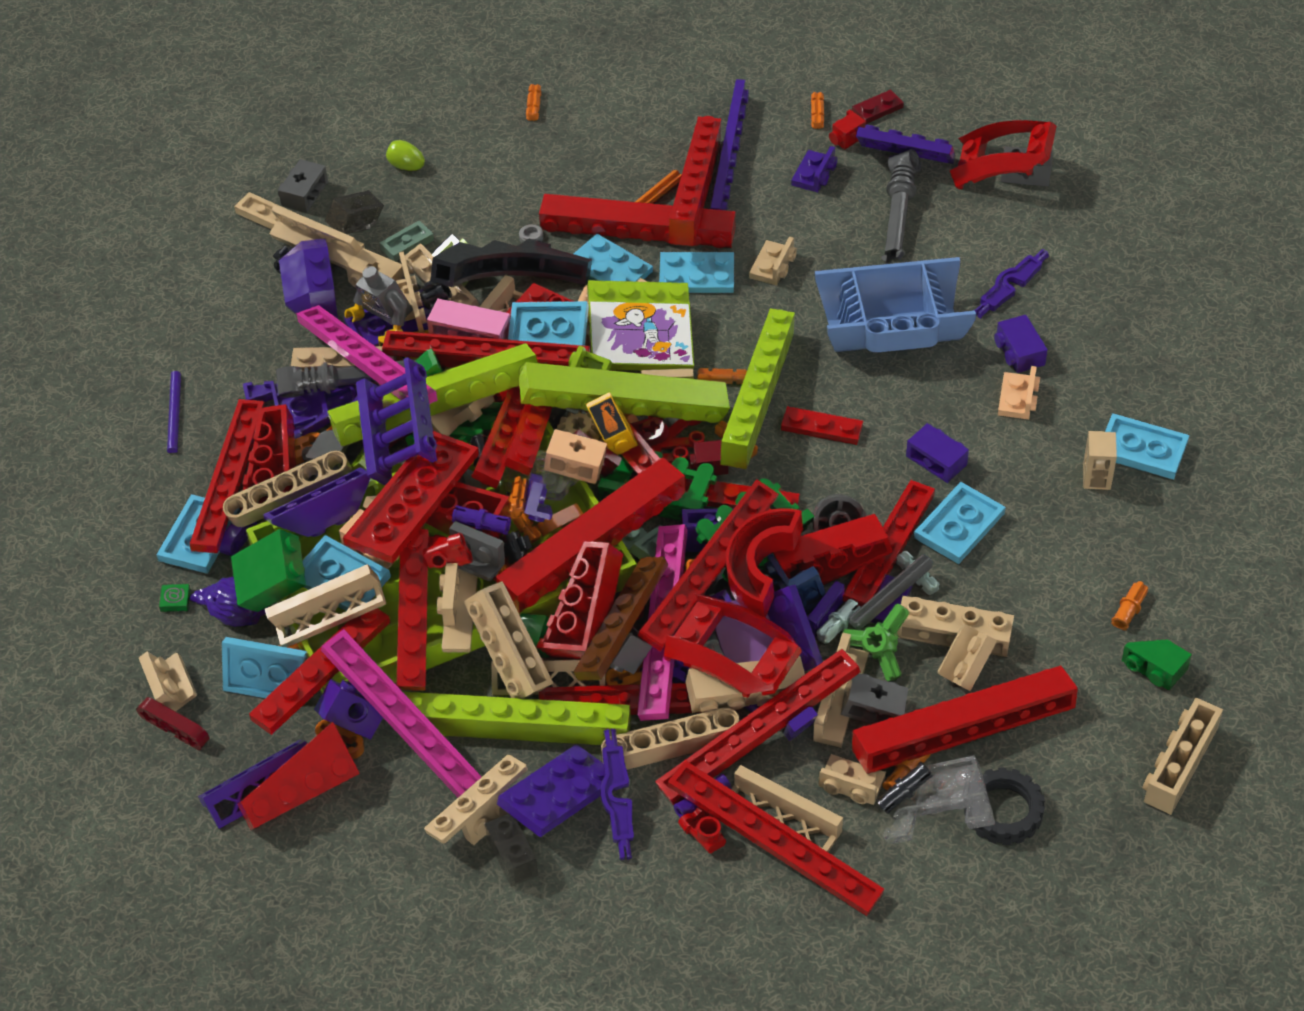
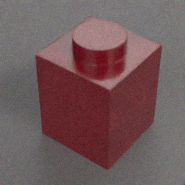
(709, 453)

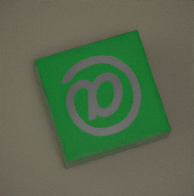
(174, 597)

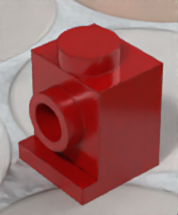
(845, 130)

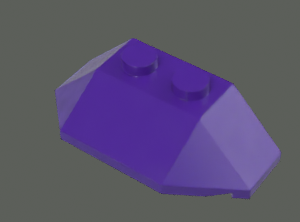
(308, 277)
(323, 506)

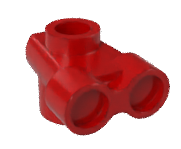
(448, 550)
(704, 829)

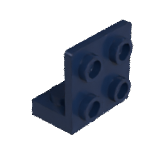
(807, 583)

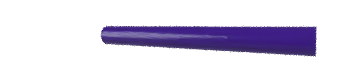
(174, 406)

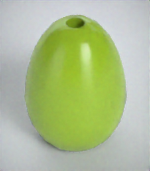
(405, 156)

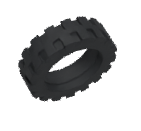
(1021, 784)

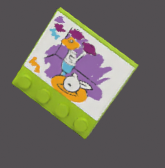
(641, 324)

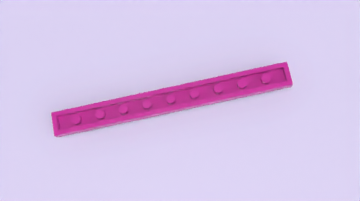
(356, 349)

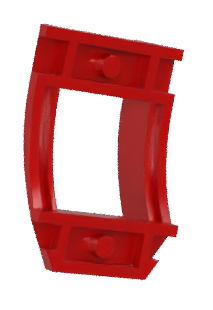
(977, 166)
(689, 648)

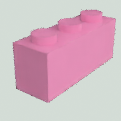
(467, 320)

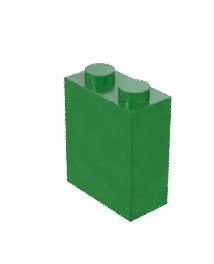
(268, 570)

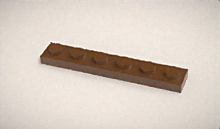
(620, 619)

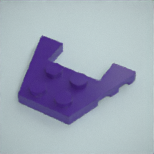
(307, 410)

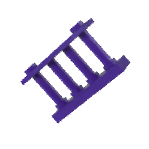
(374, 417)

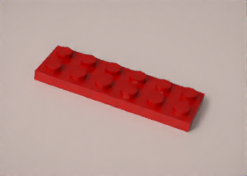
(410, 499)

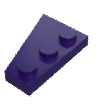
(790, 615)

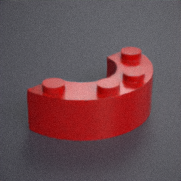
(752, 542)

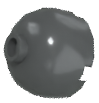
(836, 510)

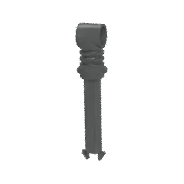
(901, 190)
(293, 381)

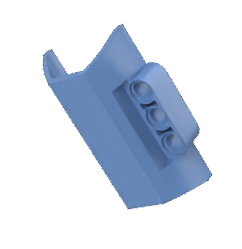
(893, 305)

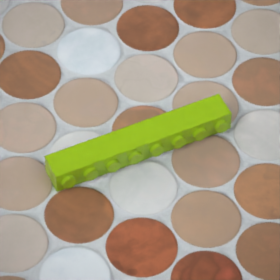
(453, 389)
(757, 389)
(633, 392)
(522, 718)

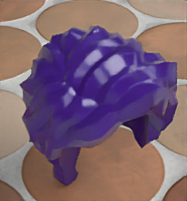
(223, 605)

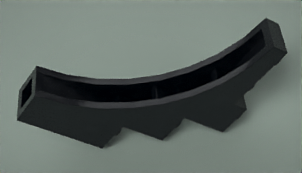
(530, 258)

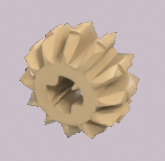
(579, 421)

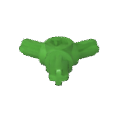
(885, 652)

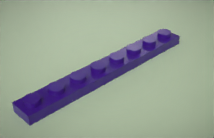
(731, 143)

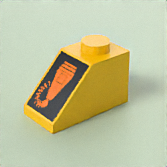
(612, 424)

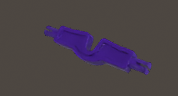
(1003, 290)
(618, 808)

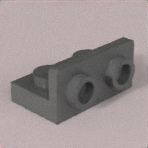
(485, 550)

